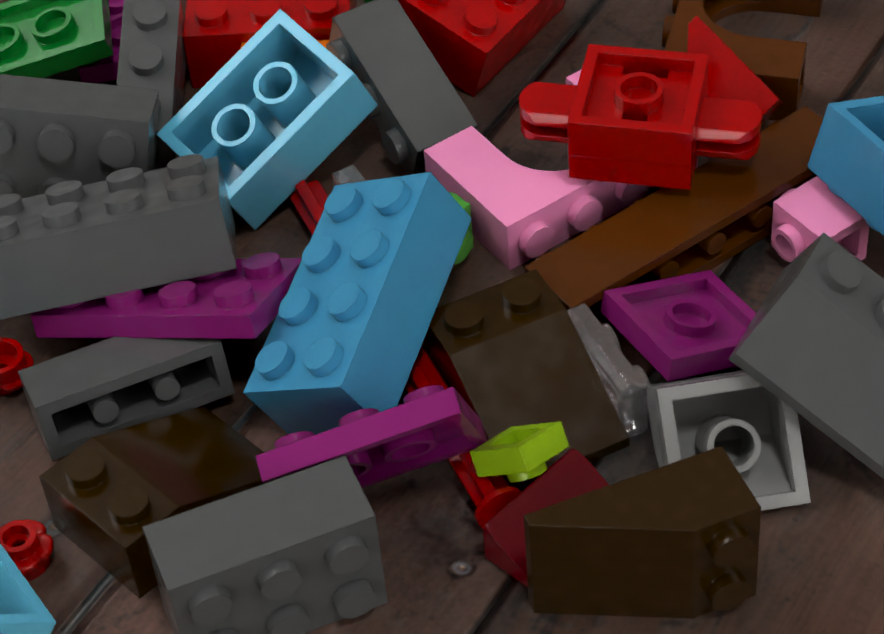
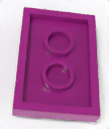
(386, 443)

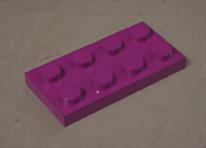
(214, 305)

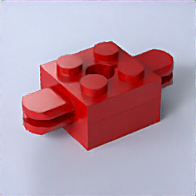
(640, 117)

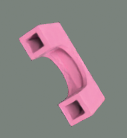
(519, 208)

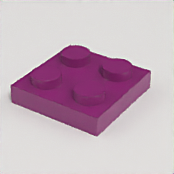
(680, 322)

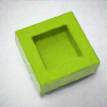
(520, 451)

